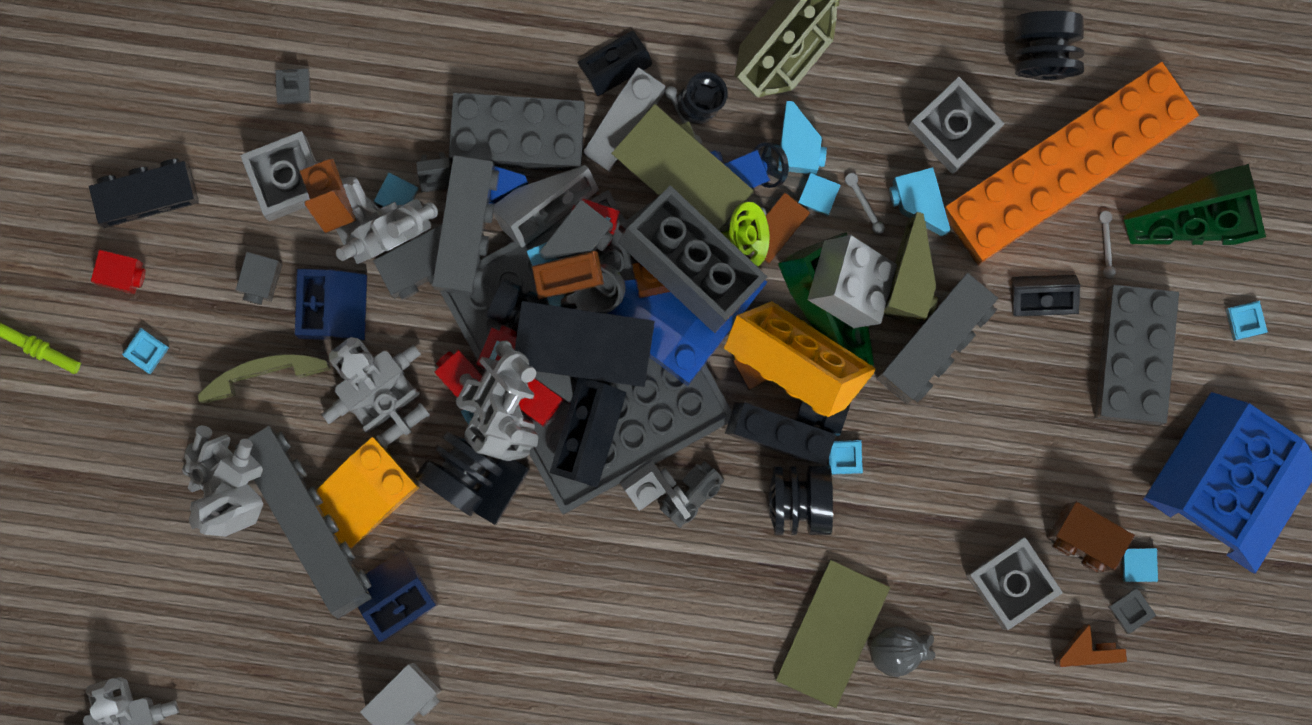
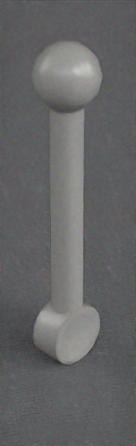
(671, 93)
(851, 181)
(1105, 218)

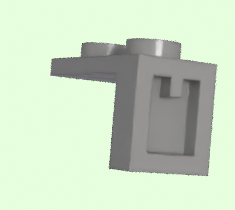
(650, 484)

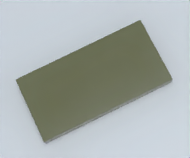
(669, 156)
(832, 634)

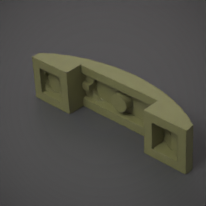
(223, 386)

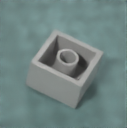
(956, 125)
(277, 175)
(852, 281)
(1014, 583)
(403, 699)

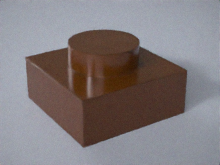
(646, 283)

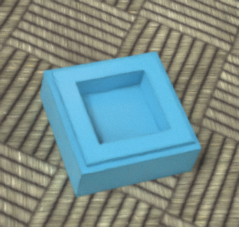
(395, 190)
(819, 194)
(1246, 320)
(145, 351)
(846, 457)
(1140, 565)

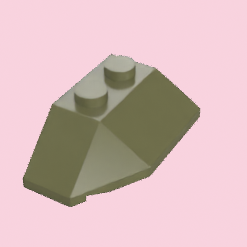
(785, 45)

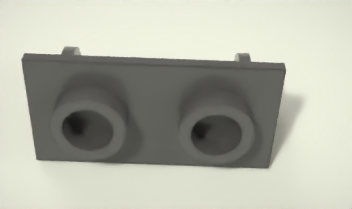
(703, 485)

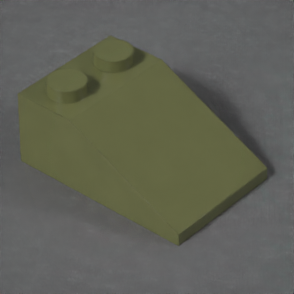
(914, 282)

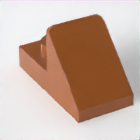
(327, 196)
(1080, 651)

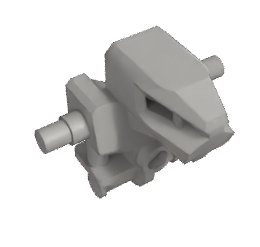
(381, 228)
(374, 389)
(497, 419)
(224, 477)
(122, 709)

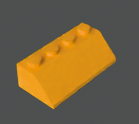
(798, 358)

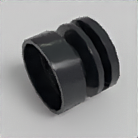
(1049, 50)
(458, 474)
(802, 500)

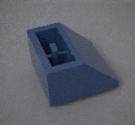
(330, 305)
(397, 597)

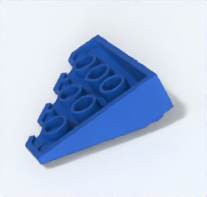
(679, 337)

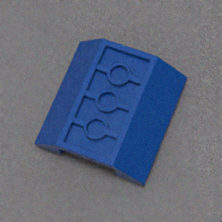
(1235, 477)

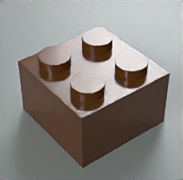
(1089, 537)

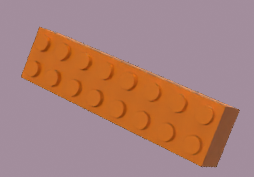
(1070, 163)

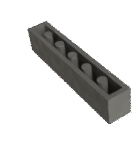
(306, 526)

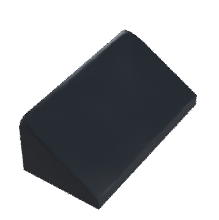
(615, 63)
(1045, 295)
(502, 492)

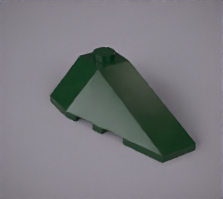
(1210, 209)
(798, 274)

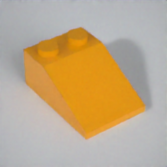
(365, 491)

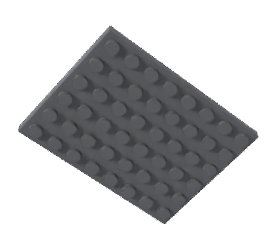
(653, 418)

